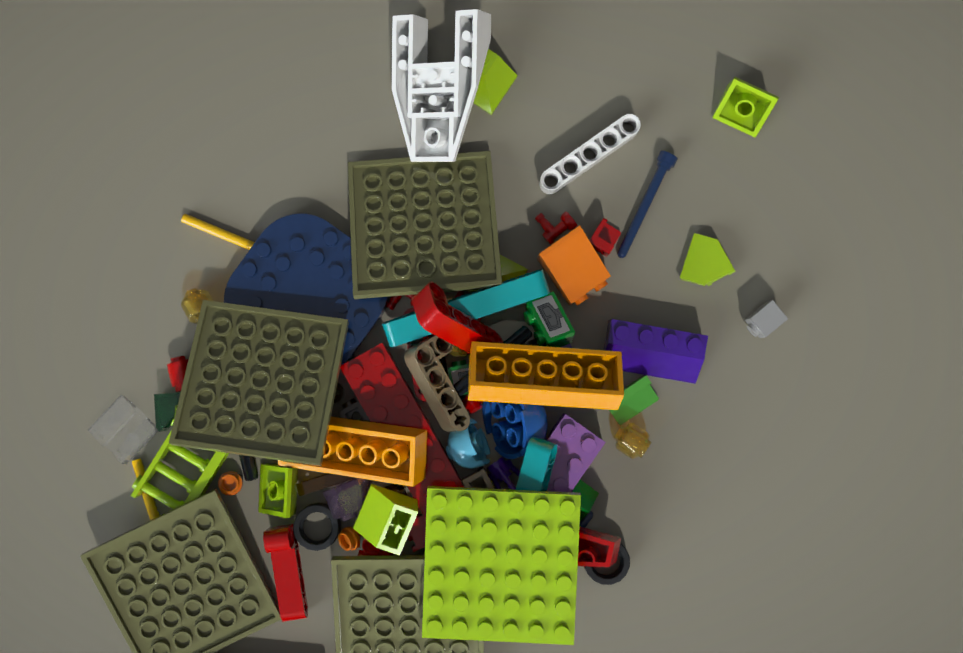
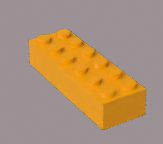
(545, 376)
(372, 452)

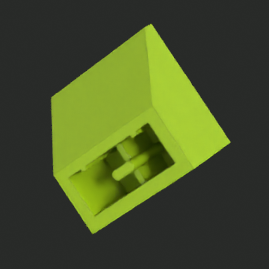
(386, 518)

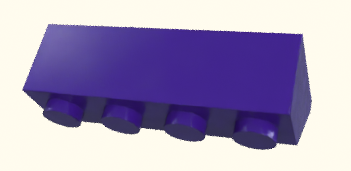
(657, 350)

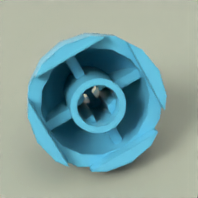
(468, 447)

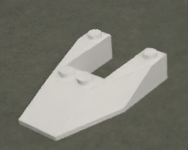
(437, 96)

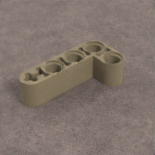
(452, 414)

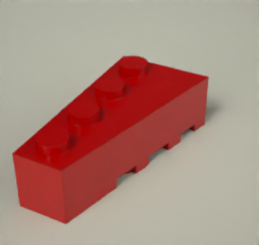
(597, 548)

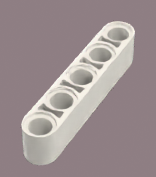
(595, 144)

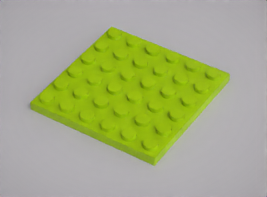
(501, 565)

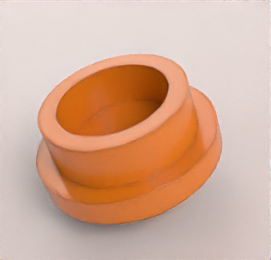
(230, 483)
(349, 539)

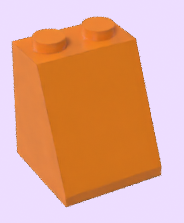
(574, 266)

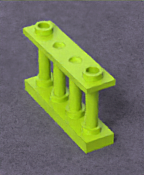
(195, 488)

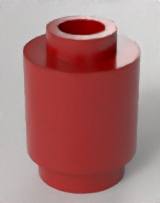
(177, 371)

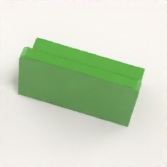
(636, 398)

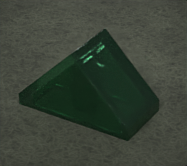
(165, 409)

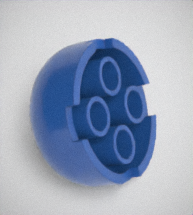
(515, 432)

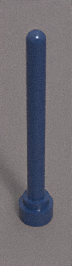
(665, 163)

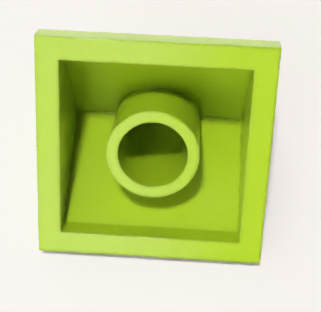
(745, 106)
(278, 490)

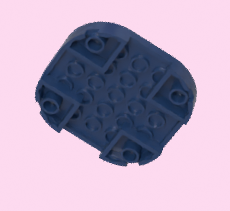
(305, 269)

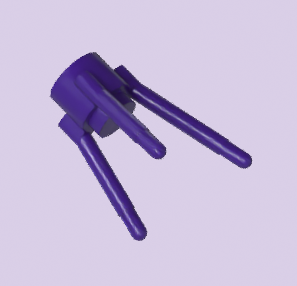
(501, 470)

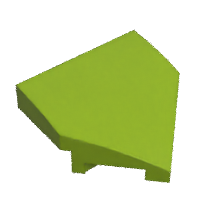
(705, 261)

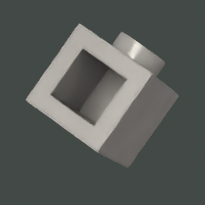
(765, 319)

